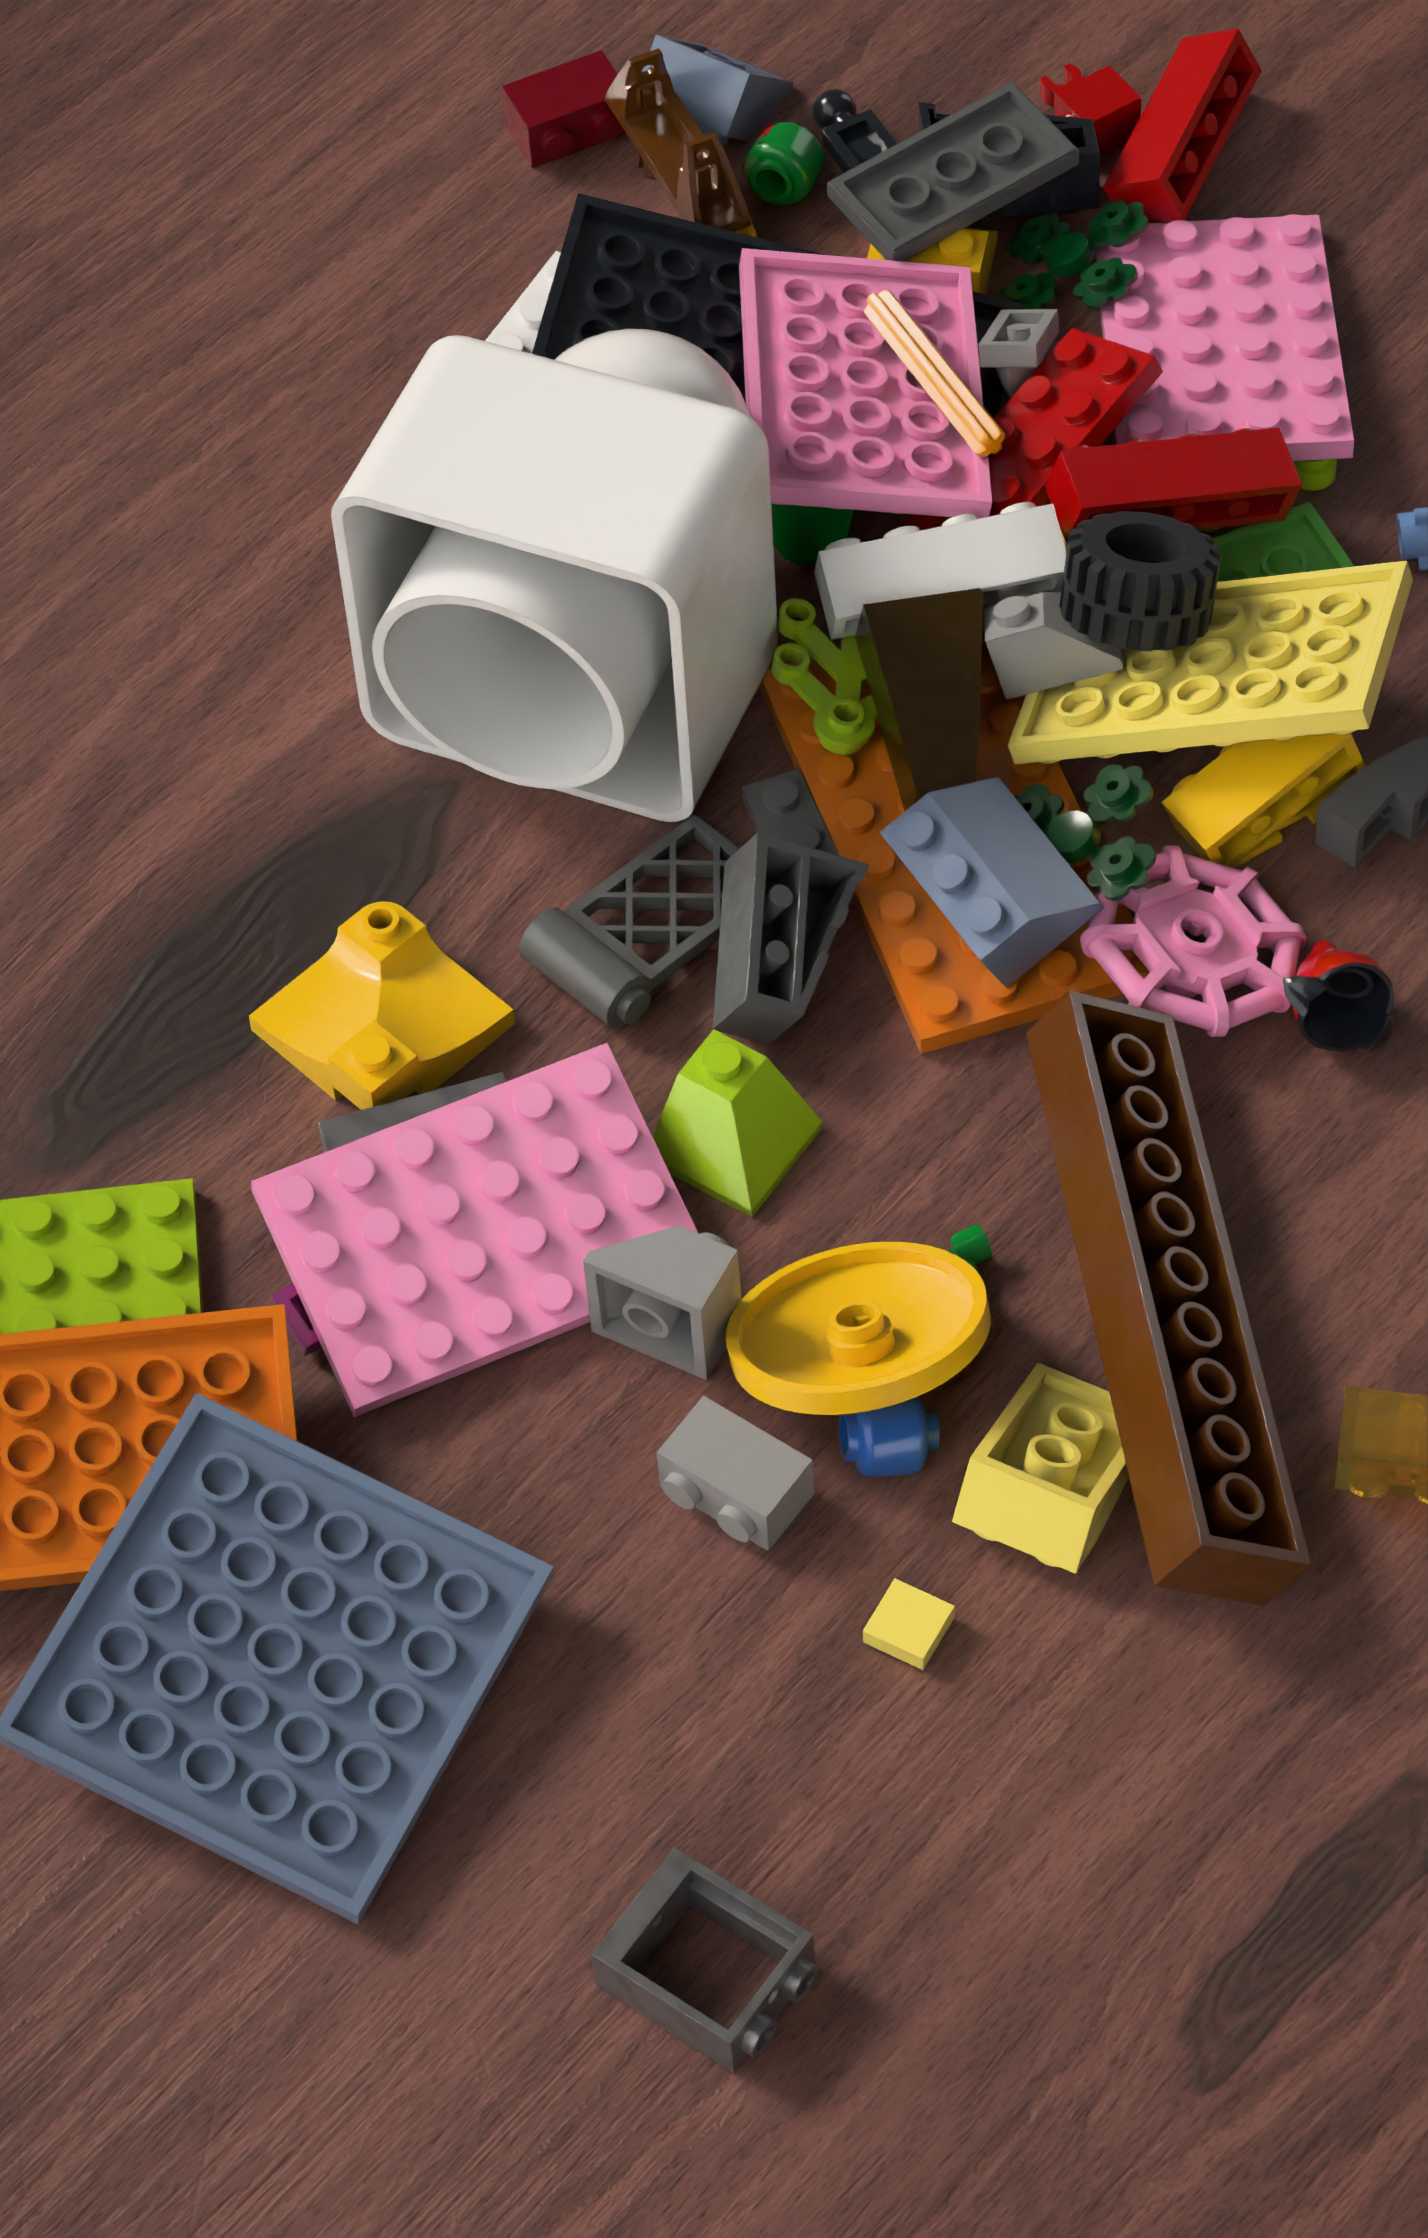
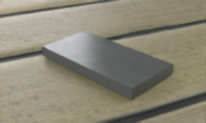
(953, 173)

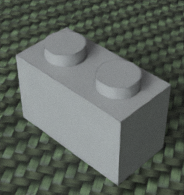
(735, 1474)

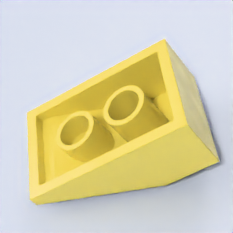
(1046, 1471)

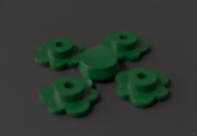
(1072, 253)
(1077, 835)

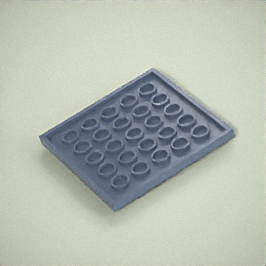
(275, 1657)

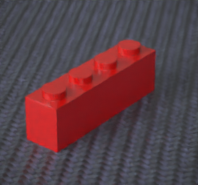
(1185, 125)
(1191, 478)

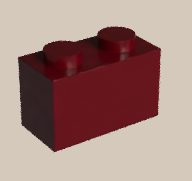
(561, 109)

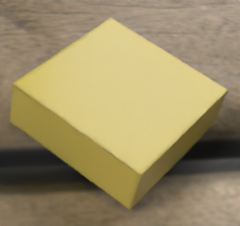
(908, 1624)

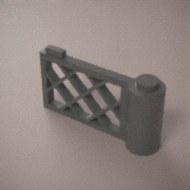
(591, 957)

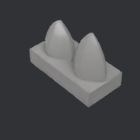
(1018, 344)

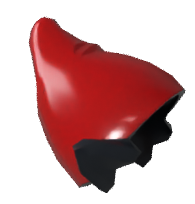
(1341, 999)

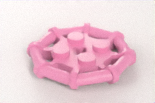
(1193, 966)

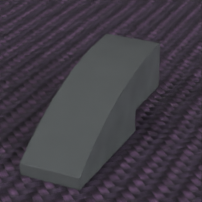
(1374, 800)

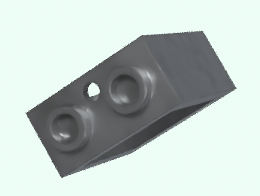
(653, 1915)

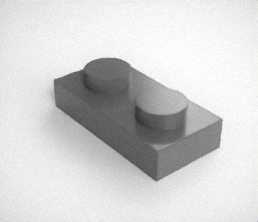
(787, 811)

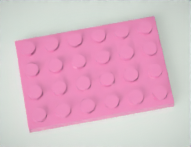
(1239, 330)
(838, 401)
(467, 1225)

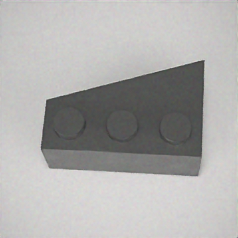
(776, 932)

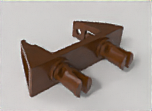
(673, 147)

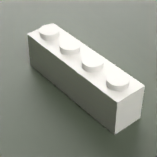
(1001, 554)

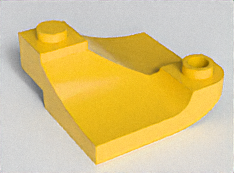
(381, 1012)

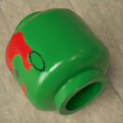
(784, 164)

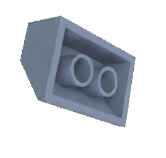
(992, 874)

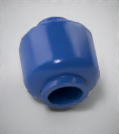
(889, 1439)

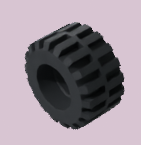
(1139, 581)

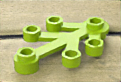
(840, 719)

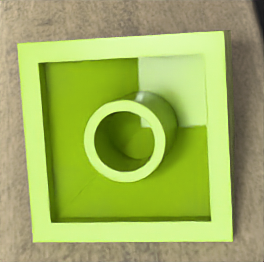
(733, 1124)

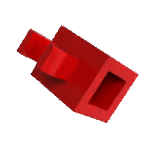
(1098, 97)

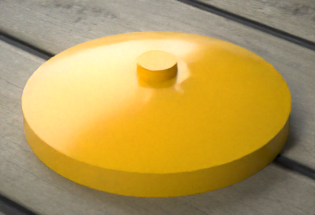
(858, 1328)

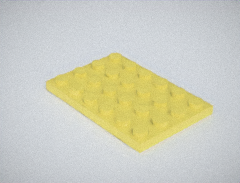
(1274, 665)

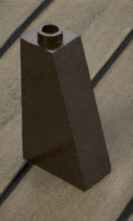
(926, 686)

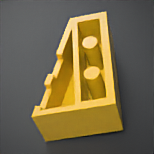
(1256, 790)

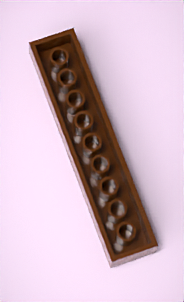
(1166, 1302)

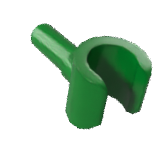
(971, 1245)

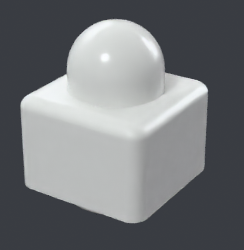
(564, 566)

